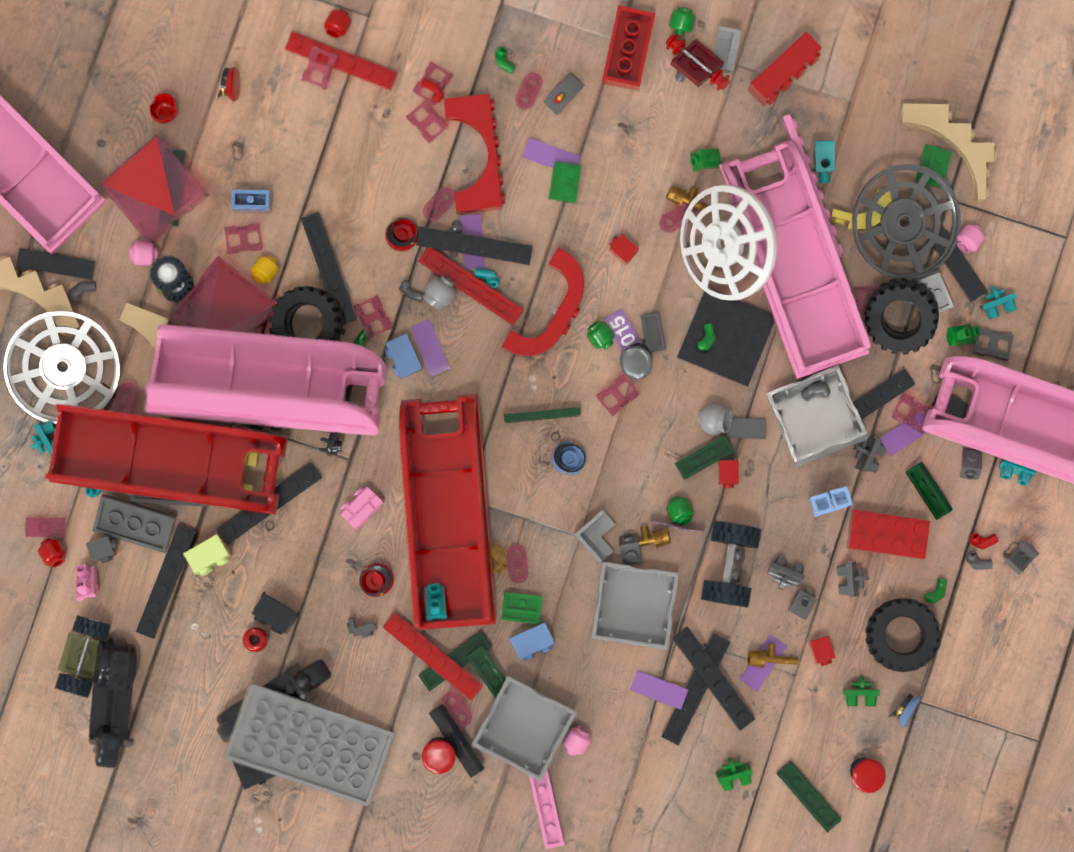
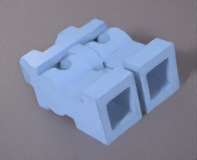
(830, 501)

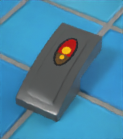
(564, 93)

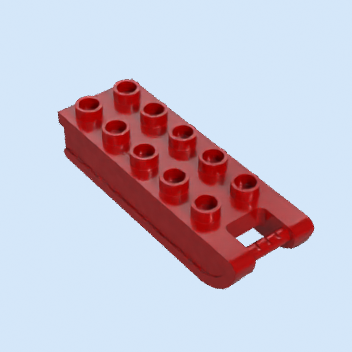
(162, 458)
(447, 513)

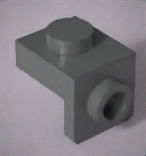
(971, 464)
(630, 548)
(1022, 557)
(365, 631)

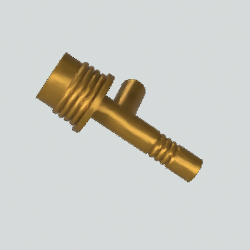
(678, 195)
(658, 537)
(759, 657)

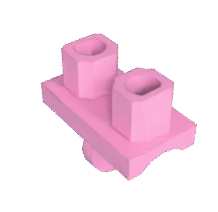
(86, 582)

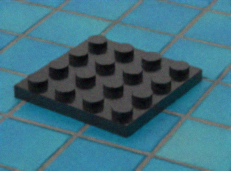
(739, 334)

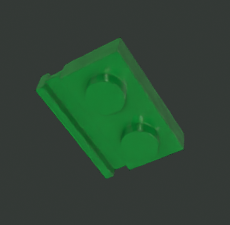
(936, 160)
(564, 182)
(521, 608)

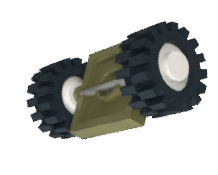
(171, 278)
(80, 656)

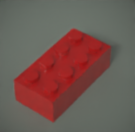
(628, 48)
(784, 69)
(888, 534)

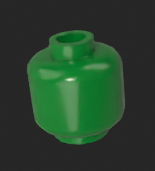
(682, 20)
(600, 335)
(680, 510)

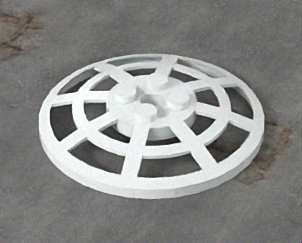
(733, 242)
(52, 356)

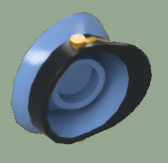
(568, 458)
(906, 709)

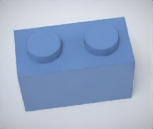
(251, 200)
(403, 356)
(532, 641)

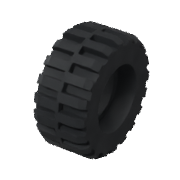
(308, 295)
(896, 340)
(929, 635)

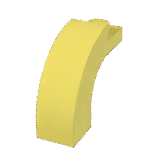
(842, 217)

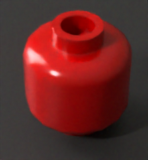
(337, 23)
(52, 552)
(252, 633)

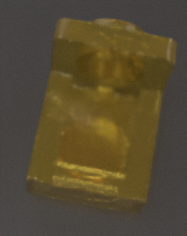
(496, 553)

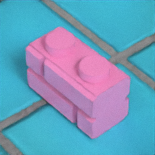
(361, 507)

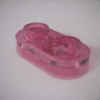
(528, 91)
(438, 204)
(675, 217)
(122, 400)
(517, 564)
(457, 709)

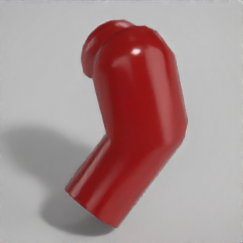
(434, 87)
(981, 542)

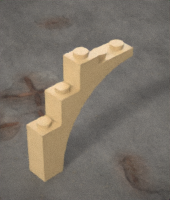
(936, 120)
(31, 285)
(146, 324)

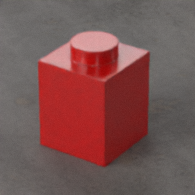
(623, 249)
(728, 473)
(822, 651)

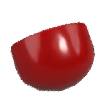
(164, 108)

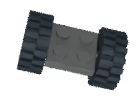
(736, 537)

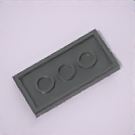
(134, 523)

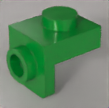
(705, 159)

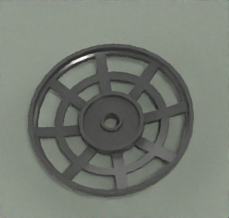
(915, 225)

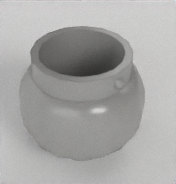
(439, 292)
(715, 418)

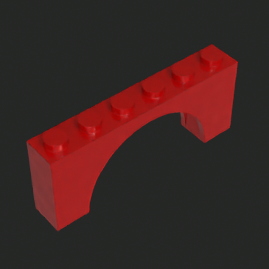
(476, 113)

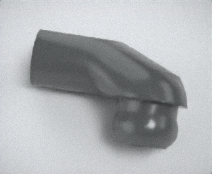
(410, 293)
(816, 388)

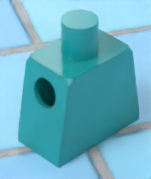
(820, 151)

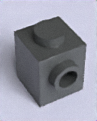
(102, 549)
(803, 603)

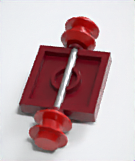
(697, 62)

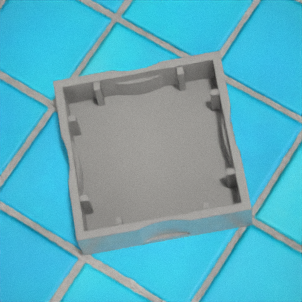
(819, 424)
(634, 605)
(524, 728)

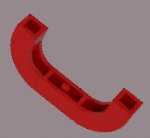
(532, 347)

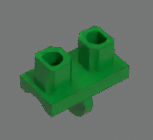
(962, 334)
(851, 696)
(734, 771)

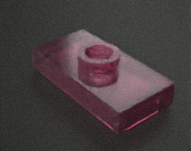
(45, 527)

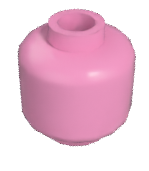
(970, 238)
(142, 253)
(577, 740)

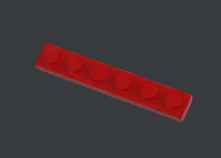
(344, 63)
(471, 286)
(433, 656)

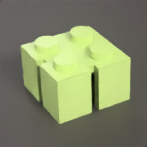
(207, 555)

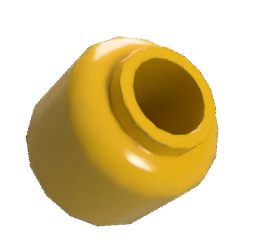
(264, 269)

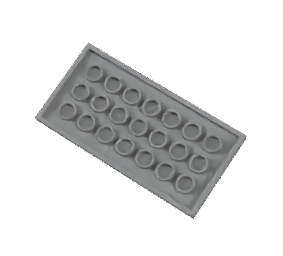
(308, 744)

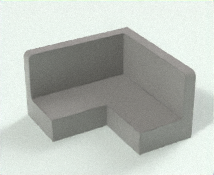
(726, 47)
(936, 284)
(591, 536)

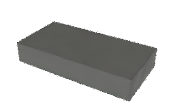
(653, 332)
(747, 428)

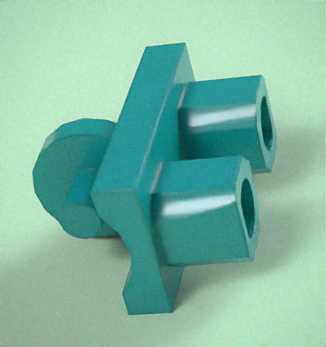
(1007, 302)
(43, 431)
(1009, 468)
(435, 601)

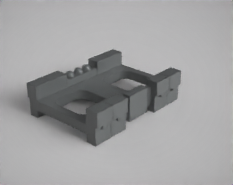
(992, 350)

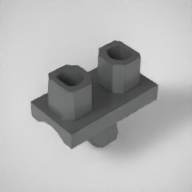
(866, 454)
(850, 570)
(785, 576)

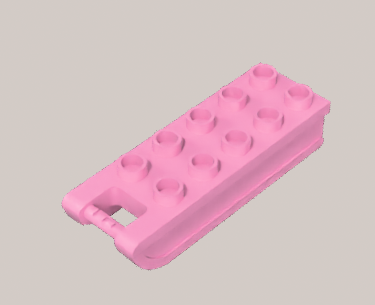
(41, 184)
(807, 281)
(263, 380)
(1008, 416)

